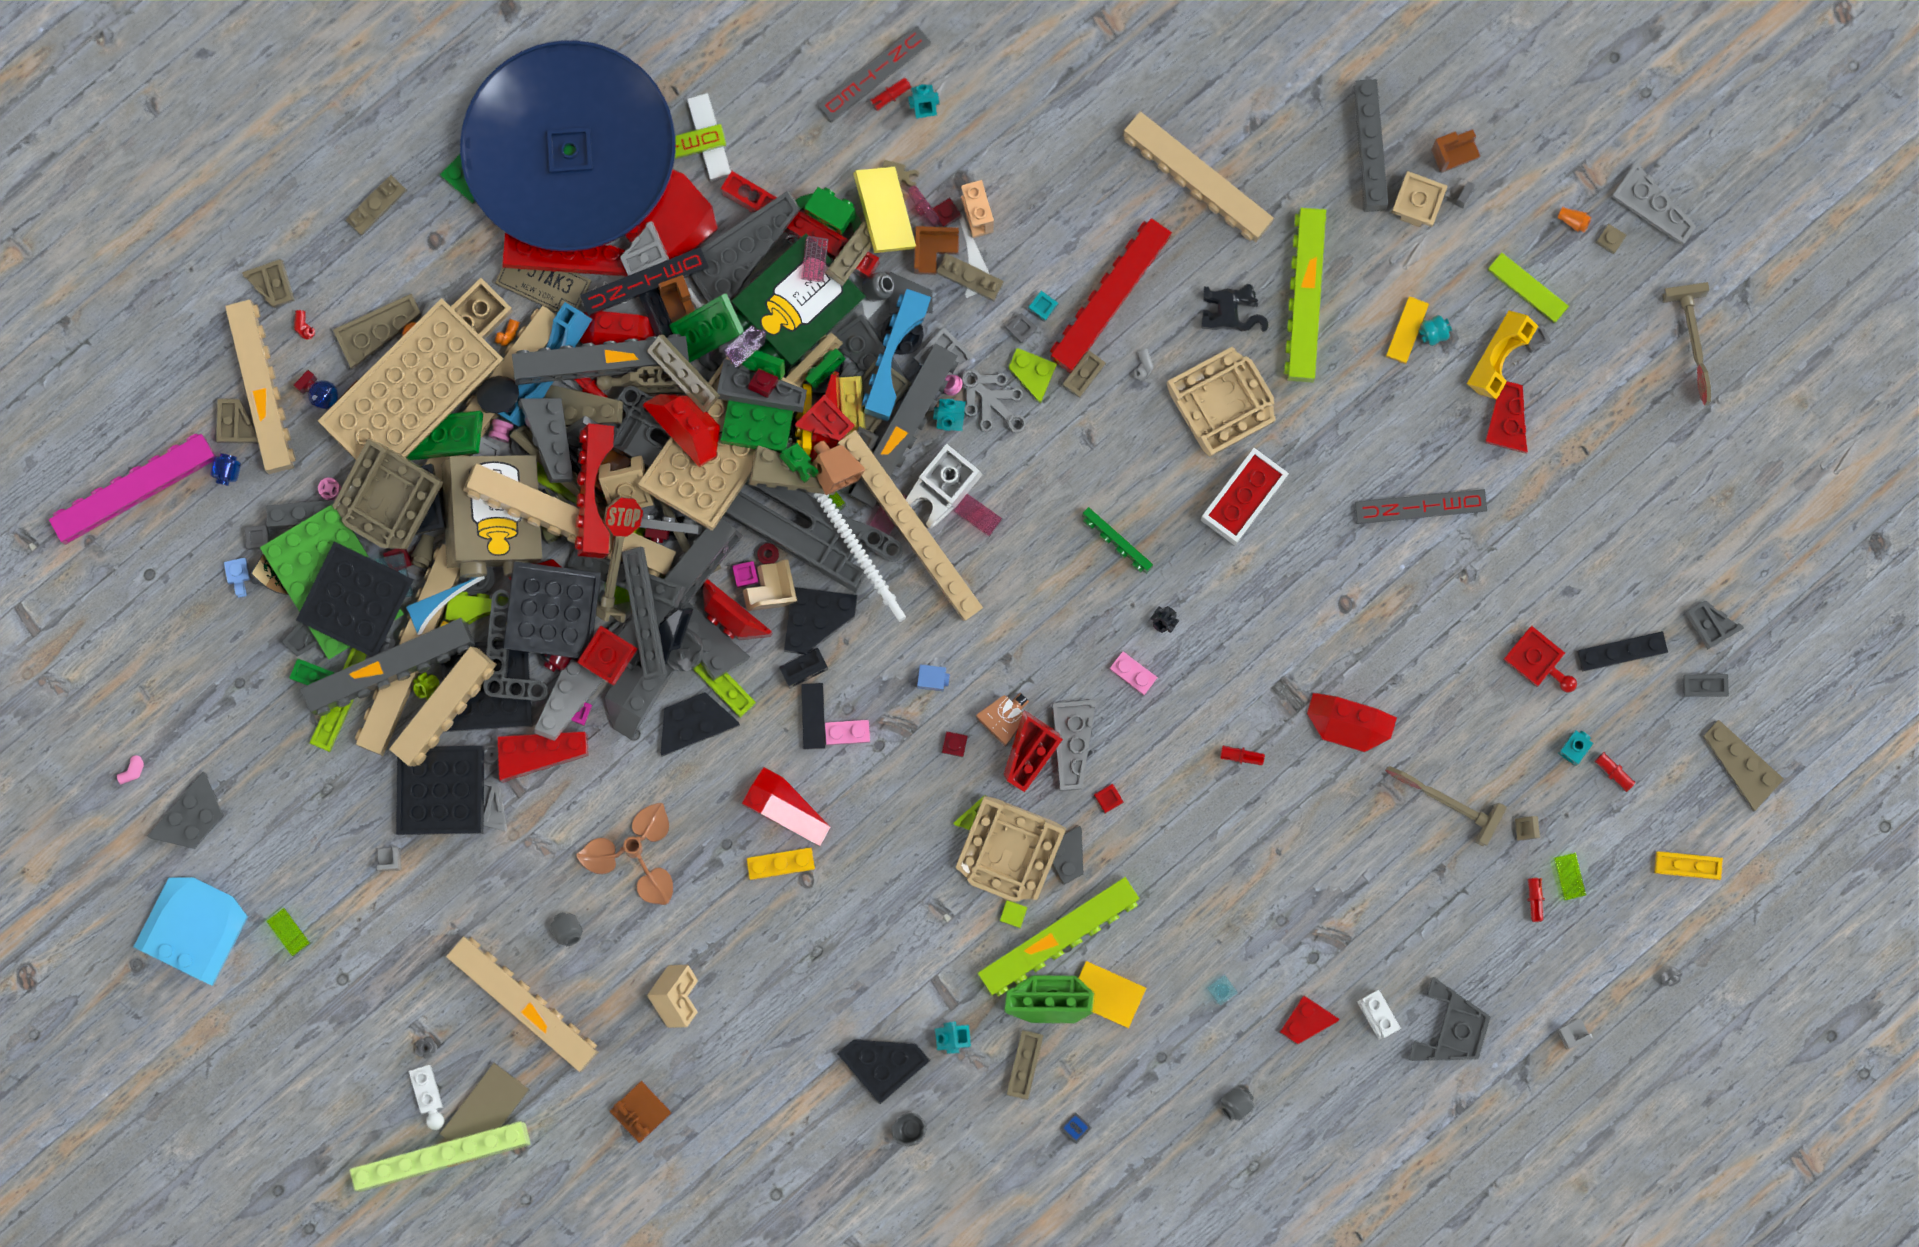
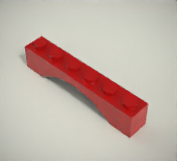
(593, 535)

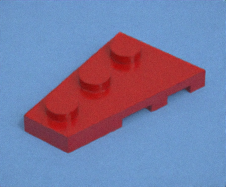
(1507, 421)

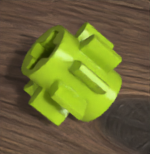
(425, 685)

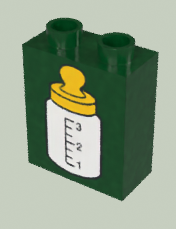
(793, 309)

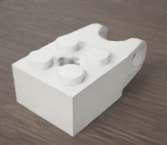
(937, 489)

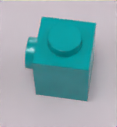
(1576, 747)

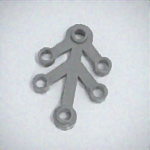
(990, 398)

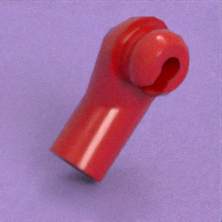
(301, 327)

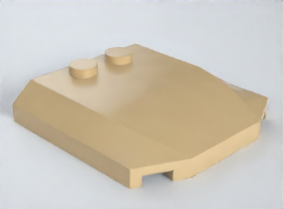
(1223, 400)
(1009, 850)

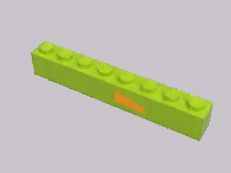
(1306, 295)
(1059, 936)

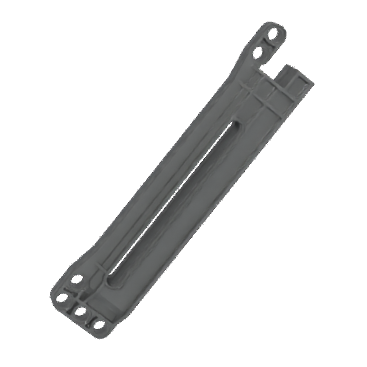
(816, 546)

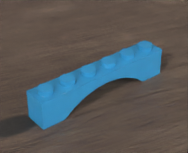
(911, 314)
(566, 330)

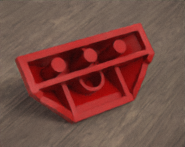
(616, 327)
(687, 424)
(731, 615)
(1350, 722)

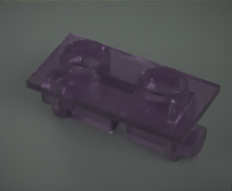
(745, 345)

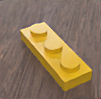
(780, 863)

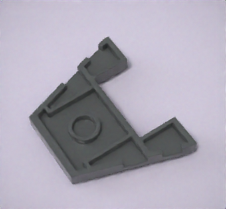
(1461, 1030)

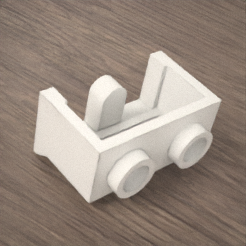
(1379, 1015)

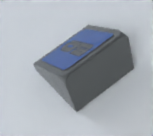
(1076, 1128)

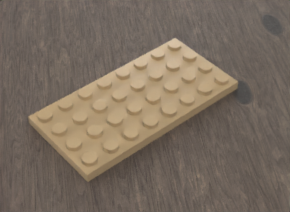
(413, 384)
(706, 490)

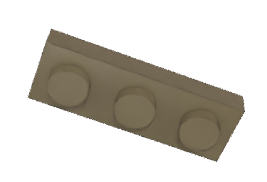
(1025, 1065)

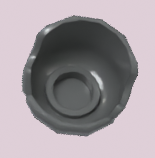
(909, 1129)

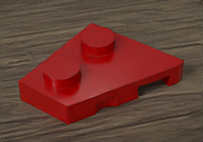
(825, 420)
(1307, 1021)

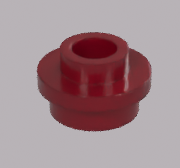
(775, 554)

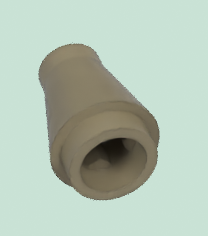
(423, 552)

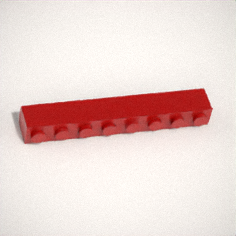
(1111, 295)

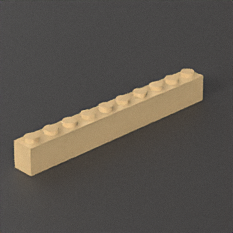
(530, 338)
(552, 513)
(912, 529)
(390, 702)

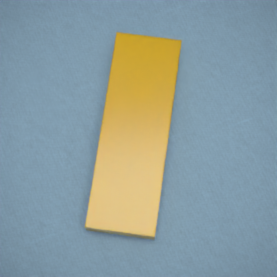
(1407, 330)
(1688, 865)

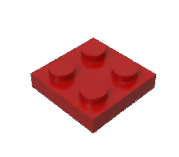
(607, 655)

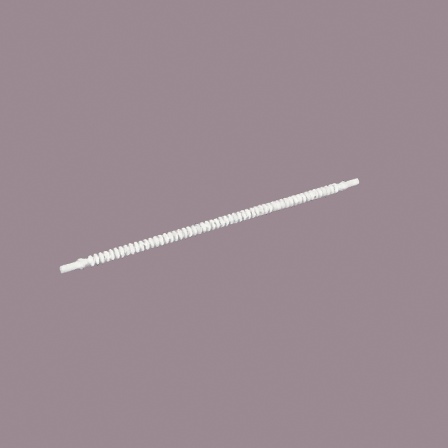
(888, 598)

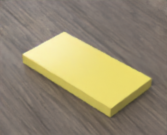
(884, 209)

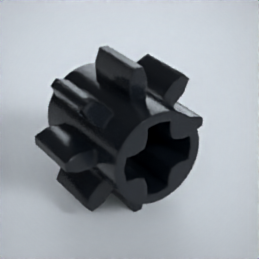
(1164, 619)

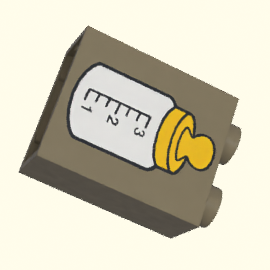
(481, 534)

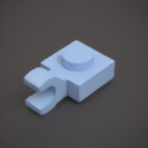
(236, 574)

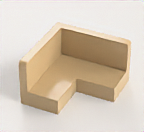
(775, 589)
(671, 996)

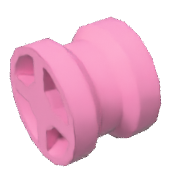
(500, 430)
(327, 485)

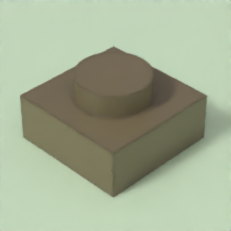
(1611, 239)
(1527, 828)

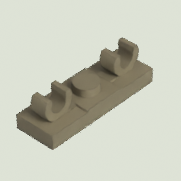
(376, 205)
(970, 277)

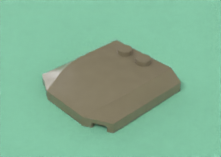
(386, 496)

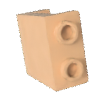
(977, 209)

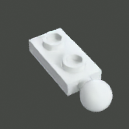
(427, 1095)

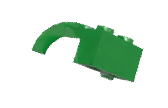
(830, 210)

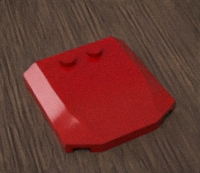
(681, 217)

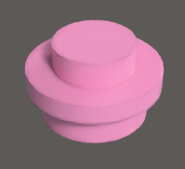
(954, 385)

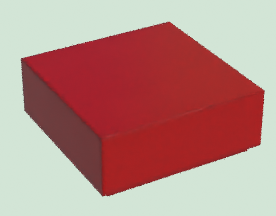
(1108, 798)

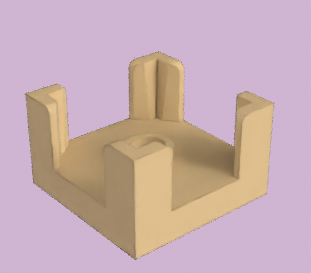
(625, 482)

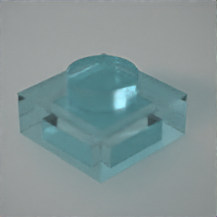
(1222, 990)

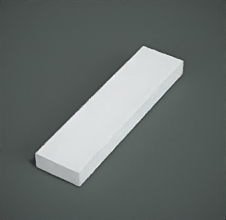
(704, 117)

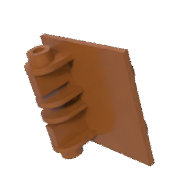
(640, 1111)

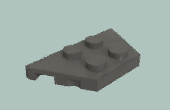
(190, 816)

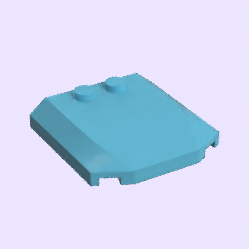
(192, 928)

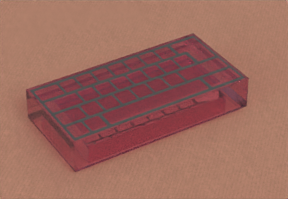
(814, 259)

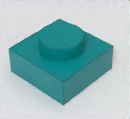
(1043, 305)

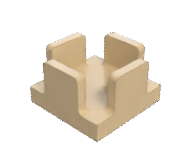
(1419, 200)

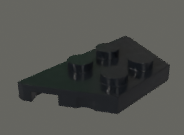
(693, 722)

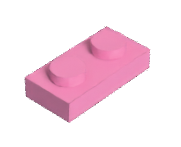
(1133, 673)
(847, 732)

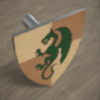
(265, 575)

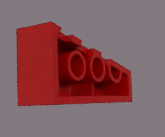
(533, 753)

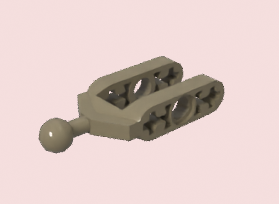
(643, 382)

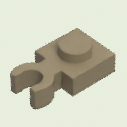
(902, 175)

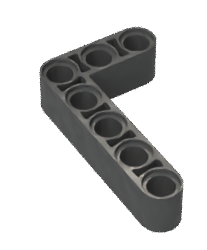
(503, 655)

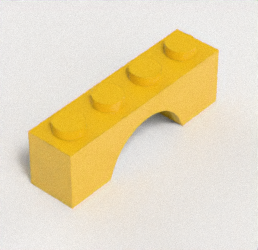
(1513, 332)

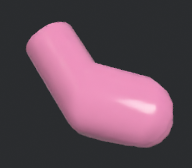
(134, 770)

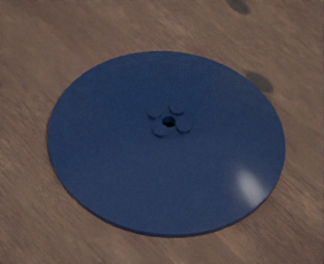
(558, 99)

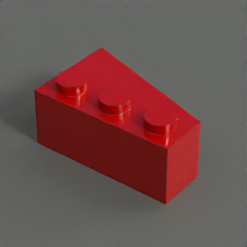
(1030, 751)

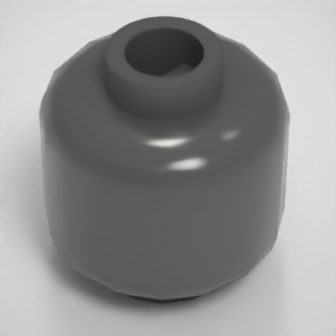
(878, 286)
(566, 929)
(1237, 1104)

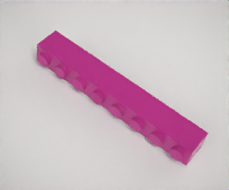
(132, 489)

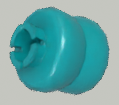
(1435, 330)

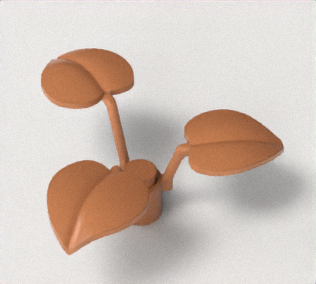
(649, 823)

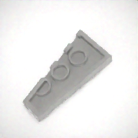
(567, 698)

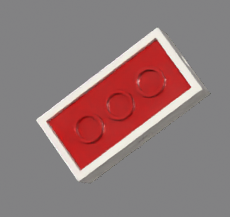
(1244, 496)

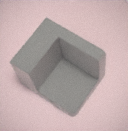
(389, 859)
(1573, 1034)

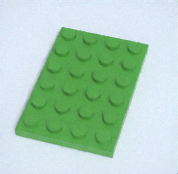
(300, 555)

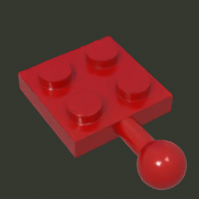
(1536, 657)

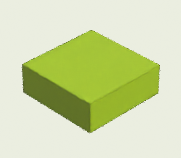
(1013, 914)

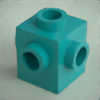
(924, 101)
(950, 414)
(952, 1037)

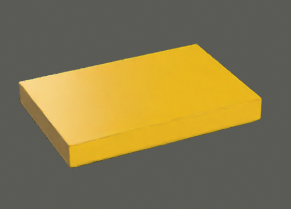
(1113, 995)

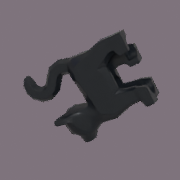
(1227, 312)

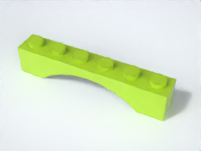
(470, 607)

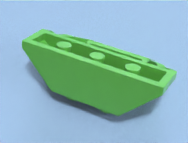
(1050, 1000)

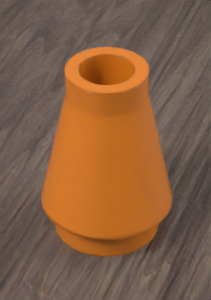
(1576, 219)

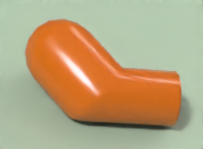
(509, 335)

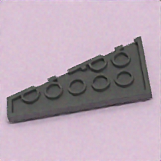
(742, 248)

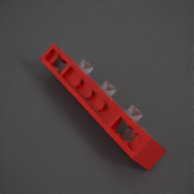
(754, 198)

